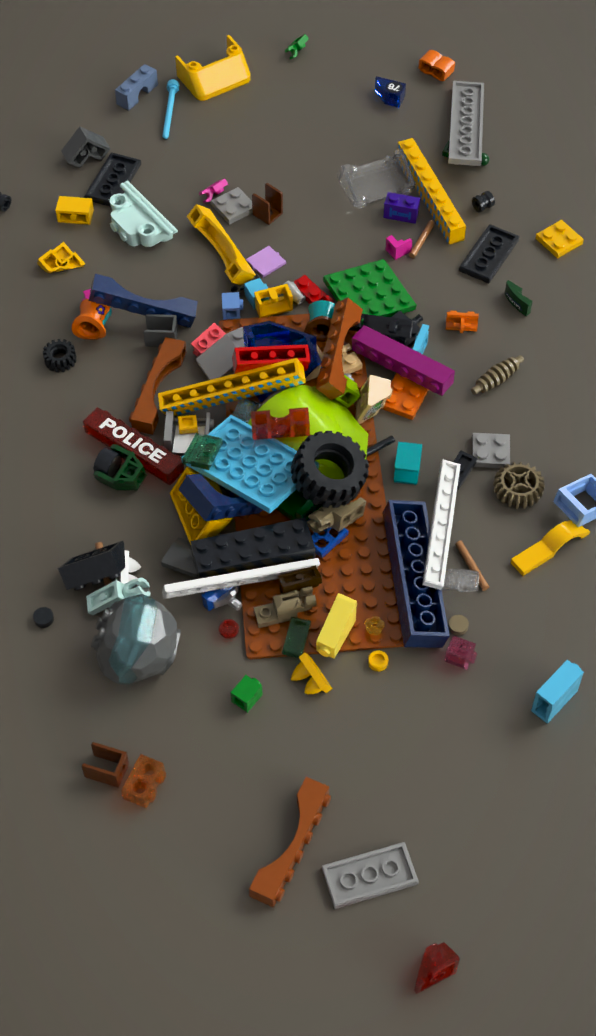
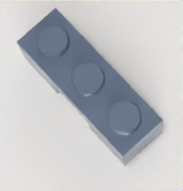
(143, 79)

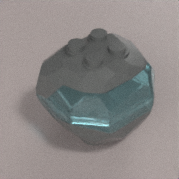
(135, 640)

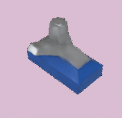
(221, 597)

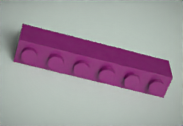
(403, 360)

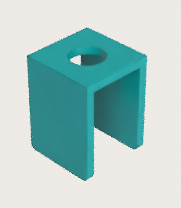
(407, 463)

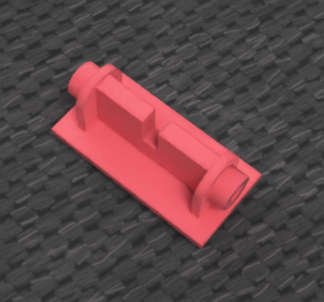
(207, 339)

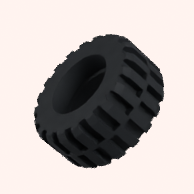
(338, 450)

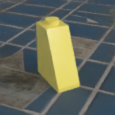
(337, 626)

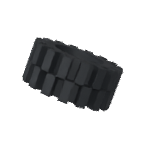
(56, 348)

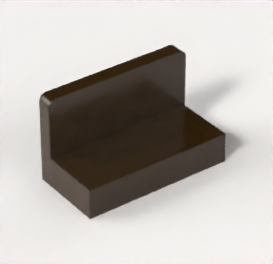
(299, 579)

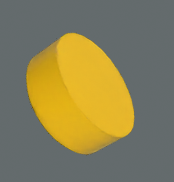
(378, 660)

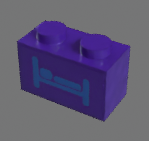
(401, 207)

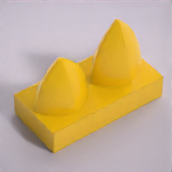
(307, 668)

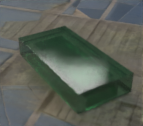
(296, 637)

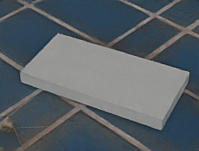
(369, 875)

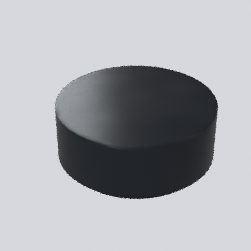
(43, 617)

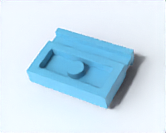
(421, 339)

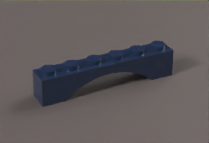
(108, 292)

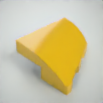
(60, 259)

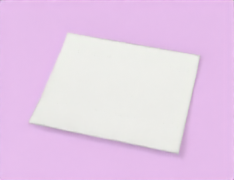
(182, 441)

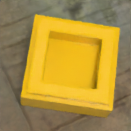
(187, 424)

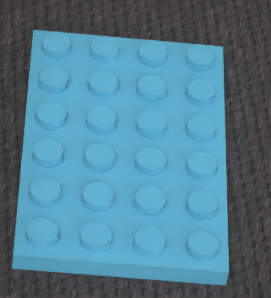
(251, 467)

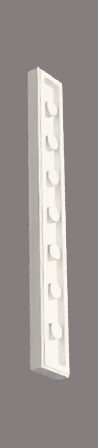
(441, 525)
(234, 579)

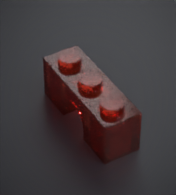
(268, 427)

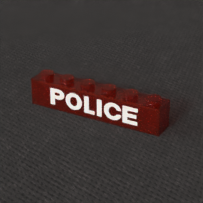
(154, 458)

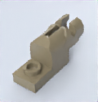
(336, 517)
(285, 607)

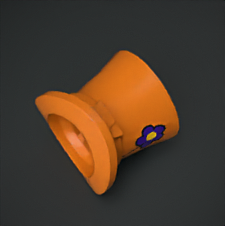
(91, 320)

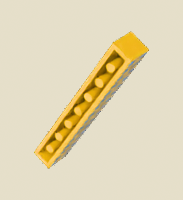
(433, 193)
(232, 387)

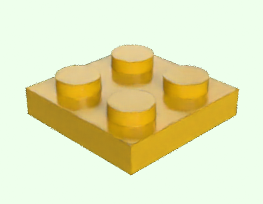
(559, 239)

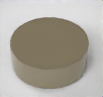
(458, 625)

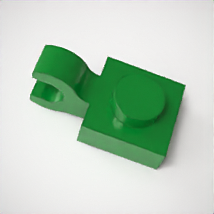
(297, 44)

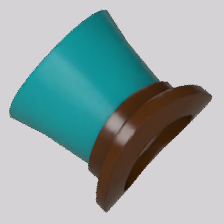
(320, 319)

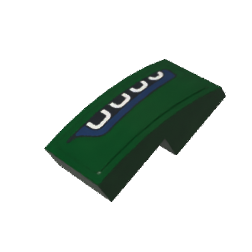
(515, 297)

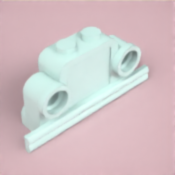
(138, 219)

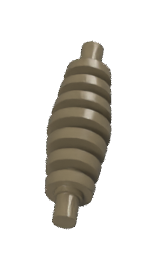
(497, 374)

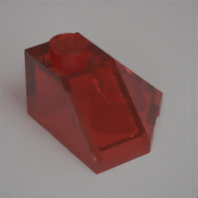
(436, 965)

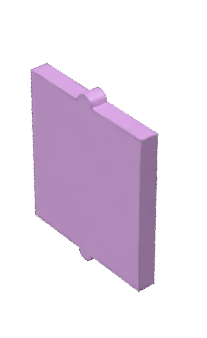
(266, 261)

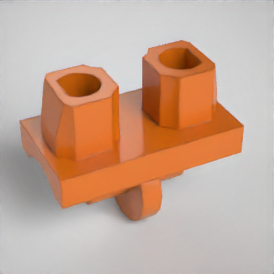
(461, 321)

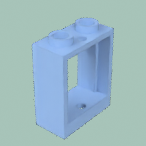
(571, 506)

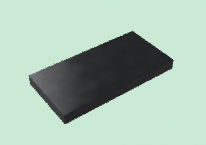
(114, 172)
(489, 253)

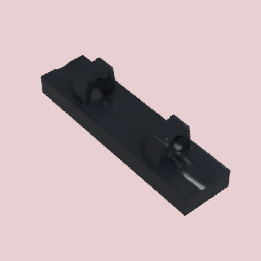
(386, 325)

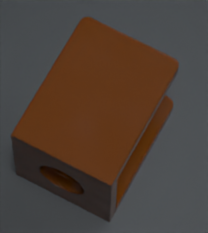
(272, 202)
(104, 776)

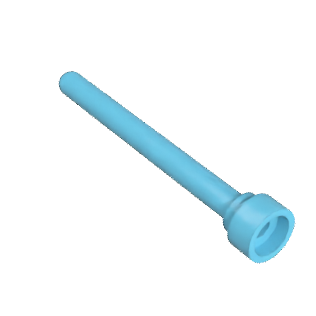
(173, 88)

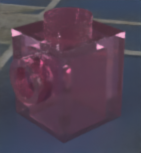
(461, 652)

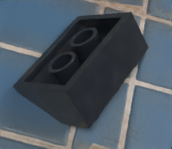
(93, 566)

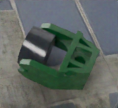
(108, 463)

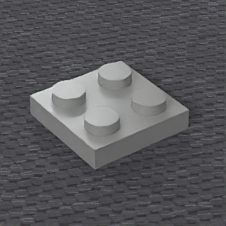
(233, 205)
(491, 449)

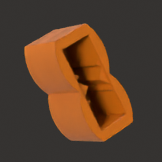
(436, 65)

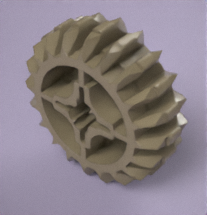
(519, 490)

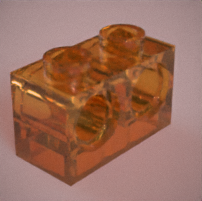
(139, 780)

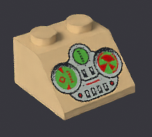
(373, 397)

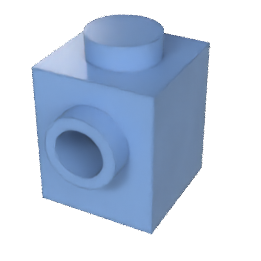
(231, 305)

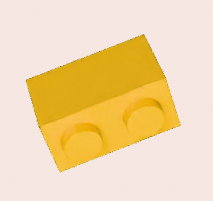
(74, 210)

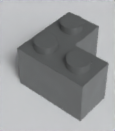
(85, 144)

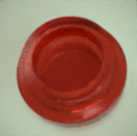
(229, 629)

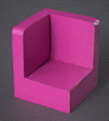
(398, 248)

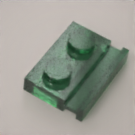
(202, 451)

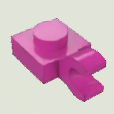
(216, 188)

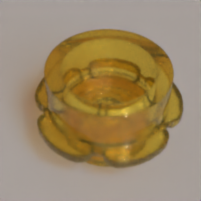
(374, 630)

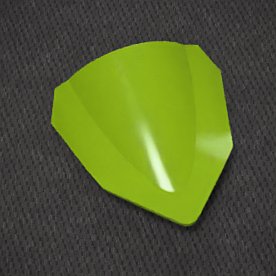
(323, 416)

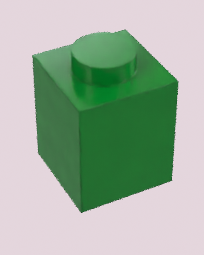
(246, 693)

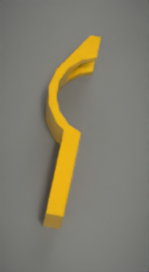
(547, 547)

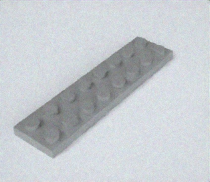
(466, 123)

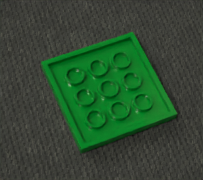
(371, 288)

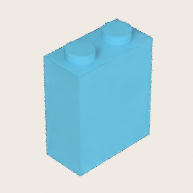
(557, 691)

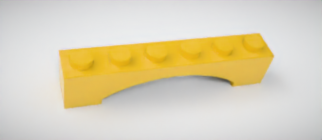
(236, 266)

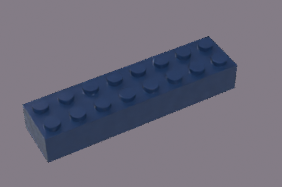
(419, 606)

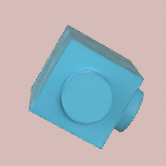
(253, 286)

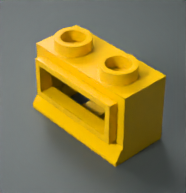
(275, 304)

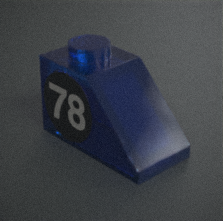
(390, 91)

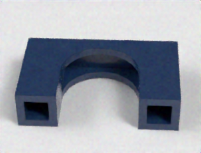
(212, 504)

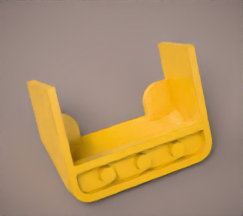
(215, 77)

